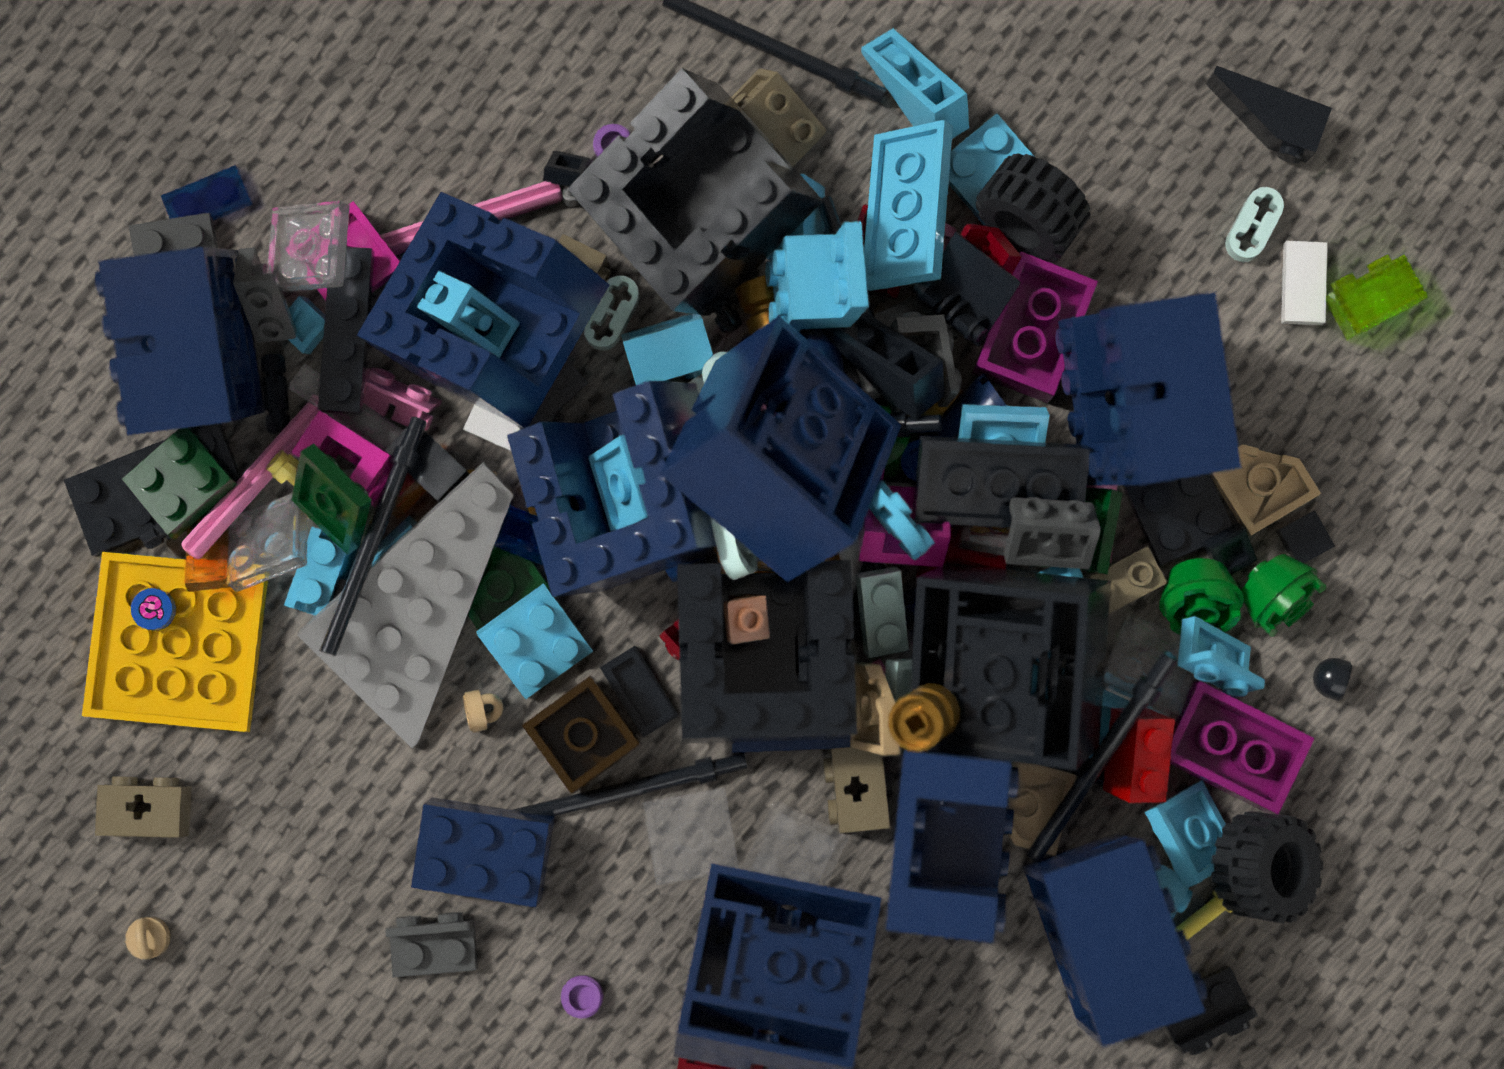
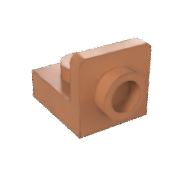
(746, 618)

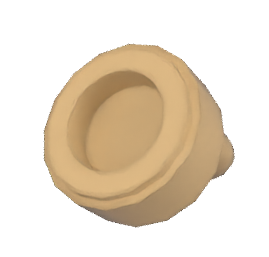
(475, 712)
(147, 937)

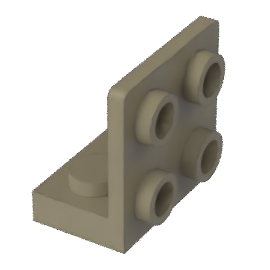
(779, 114)

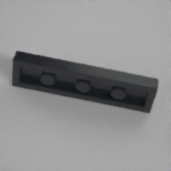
(343, 351)

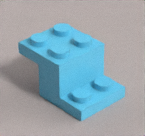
(819, 279)

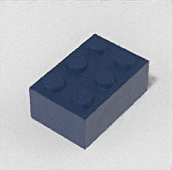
(482, 852)

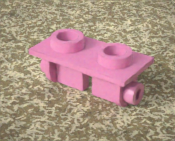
(409, 400)

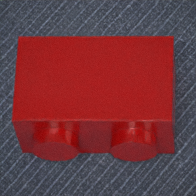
(1142, 761)

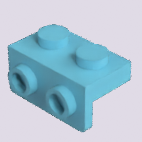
(1217, 658)

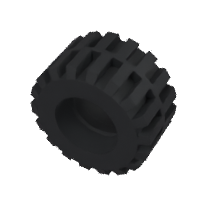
(1034, 206)
(1267, 866)

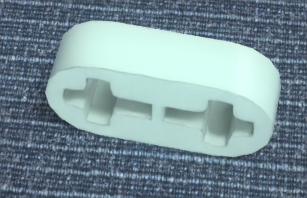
(1262, 229)
(620, 317)
(733, 555)

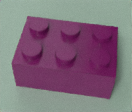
(1022, 342)
(1237, 748)

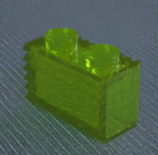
(1376, 296)

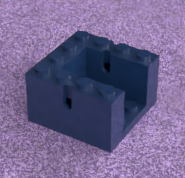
(517, 271)
(179, 340)
(1164, 386)
(791, 480)
(572, 525)
(951, 845)
(1115, 938)
(777, 973)

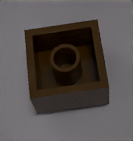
(582, 734)

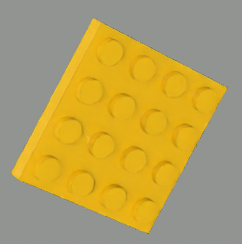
(183, 675)

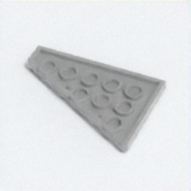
(416, 605)

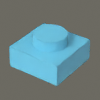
(308, 323)

